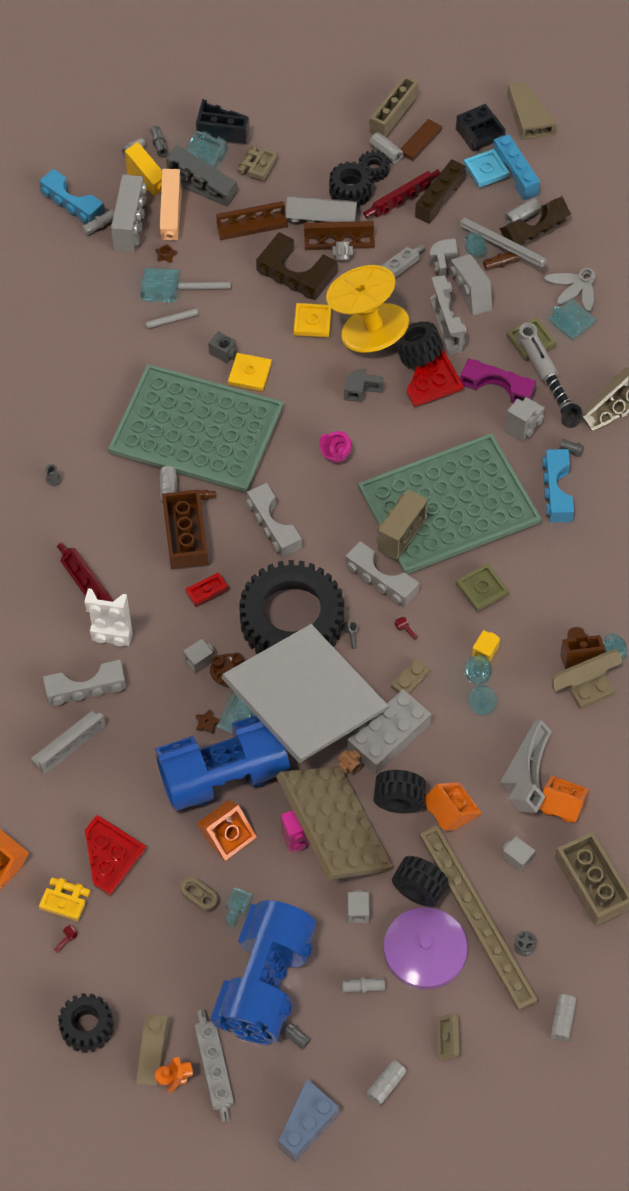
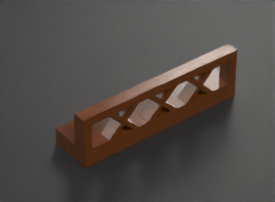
(251, 223)
(339, 231)

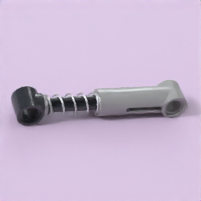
(548, 373)

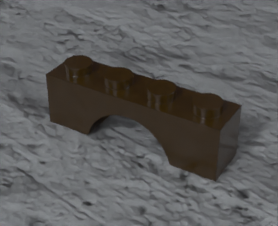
(430, 202)
(552, 213)

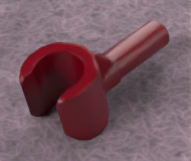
(403, 623)
(70, 934)

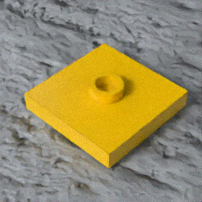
(312, 320)
(250, 372)

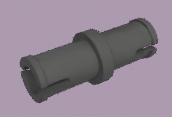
(158, 141)

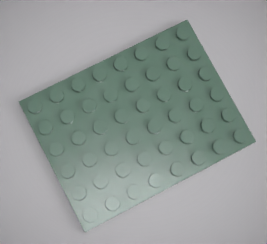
(196, 427)
(469, 498)

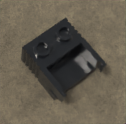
(479, 127)

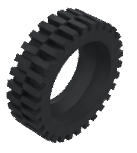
(253, 622)

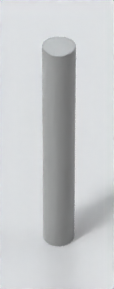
(204, 285)
(172, 318)

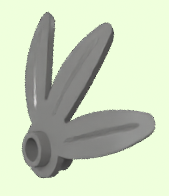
(578, 284)

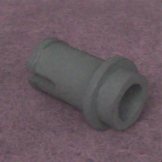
(574, 448)
(52, 477)
(296, 1036)

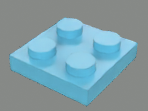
(486, 168)

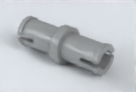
(98, 222)
(363, 985)

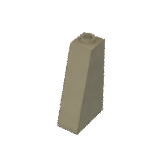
(529, 113)

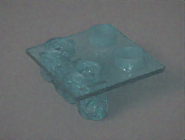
(571, 318)

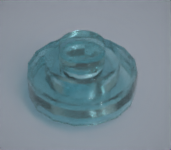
(475, 244)
(614, 641)
(478, 669)
(482, 699)

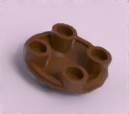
(224, 663)

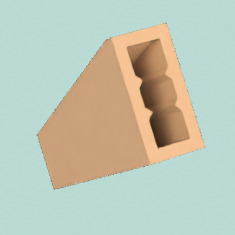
(170, 204)

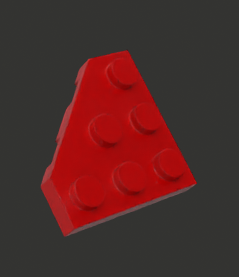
(433, 381)
(110, 854)

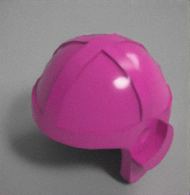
(335, 446)

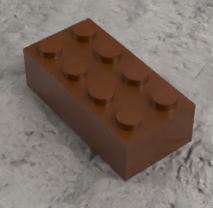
(185, 529)

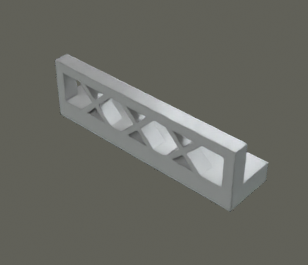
(68, 742)

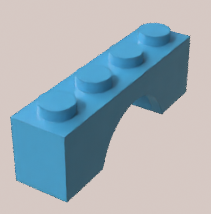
(525, 179)
(85, 208)
(560, 505)

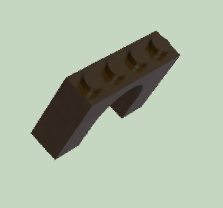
(310, 282)

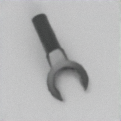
(354, 627)

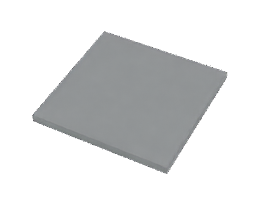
(304, 692)

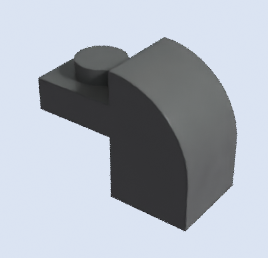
(358, 382)

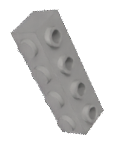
(320, 209)

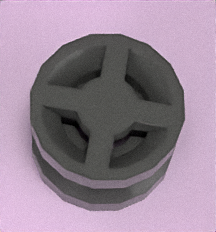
(525, 938)

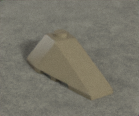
(611, 402)

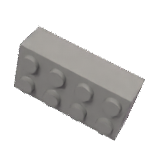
(128, 213)
(389, 732)

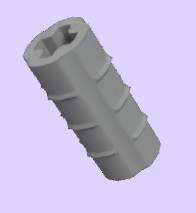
(382, 144)
(523, 211)
(168, 480)
(563, 1017)
(386, 1082)

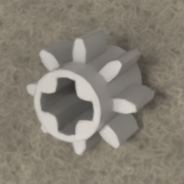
(342, 250)

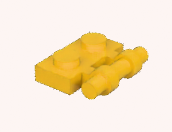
(62, 904)

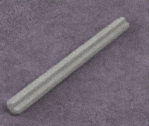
(503, 242)

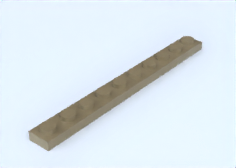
(479, 919)

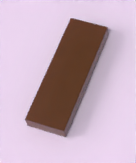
(421, 139)

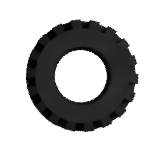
(350, 174)
(419, 344)
(399, 791)
(420, 881)
(80, 1007)

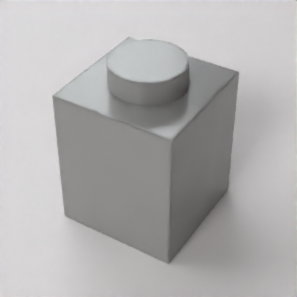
(198, 655)
(518, 854)
(358, 906)

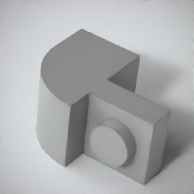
(441, 254)

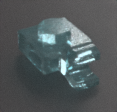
(237, 903)

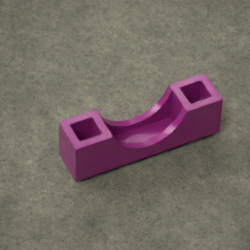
(479, 374)

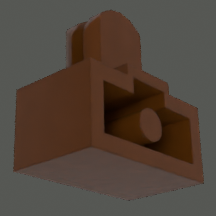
(580, 647)

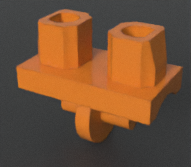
(173, 1074)

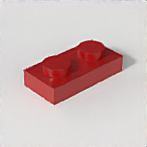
(206, 589)

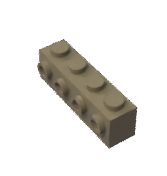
(394, 106)

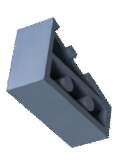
(307, 1121)

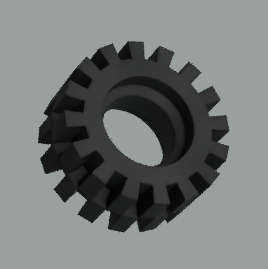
(378, 159)

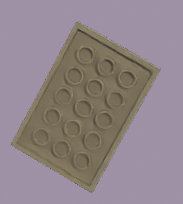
(334, 822)

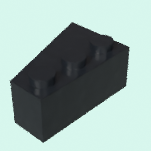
(222, 123)

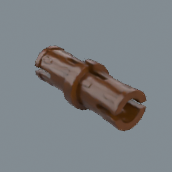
(500, 260)

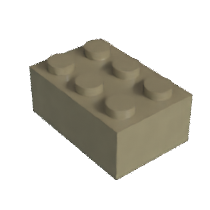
(402, 524)

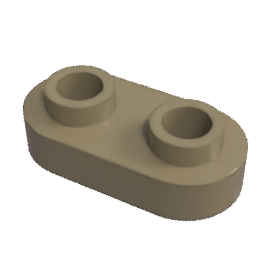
(200, 894)

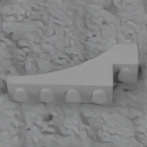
(523, 773)

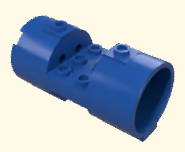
(192, 771)
(254, 1004)

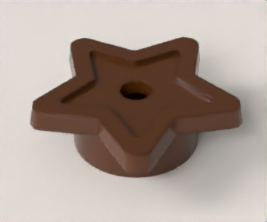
(165, 249)
(202, 725)

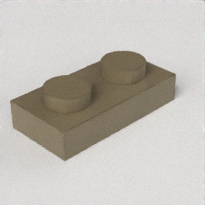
(411, 677)
(448, 1037)

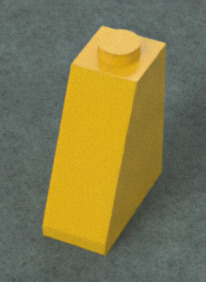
(141, 164)

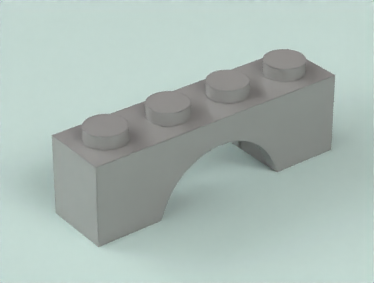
(283, 537)
(399, 588)
(107, 680)

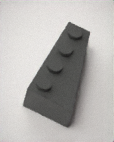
(202, 177)

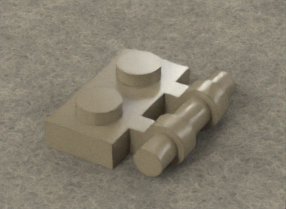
(261, 166)

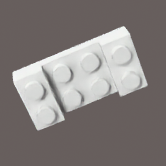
(109, 620)

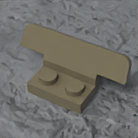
(588, 679)

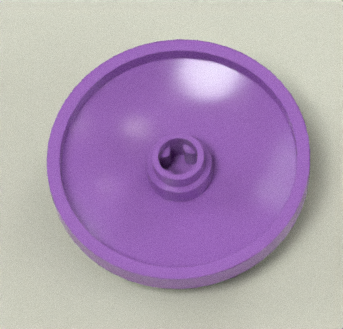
(425, 948)

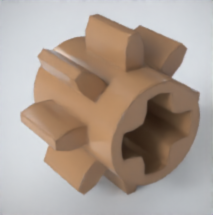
(349, 761)

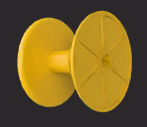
(362, 295)

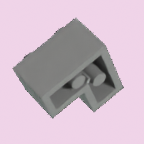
(523, 418)

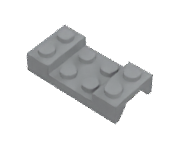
(450, 327)

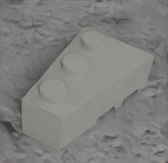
(472, 283)

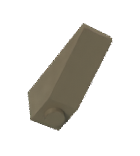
(152, 1048)

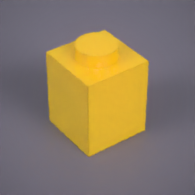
(486, 645)

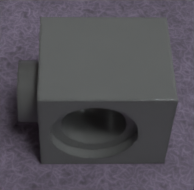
(222, 347)

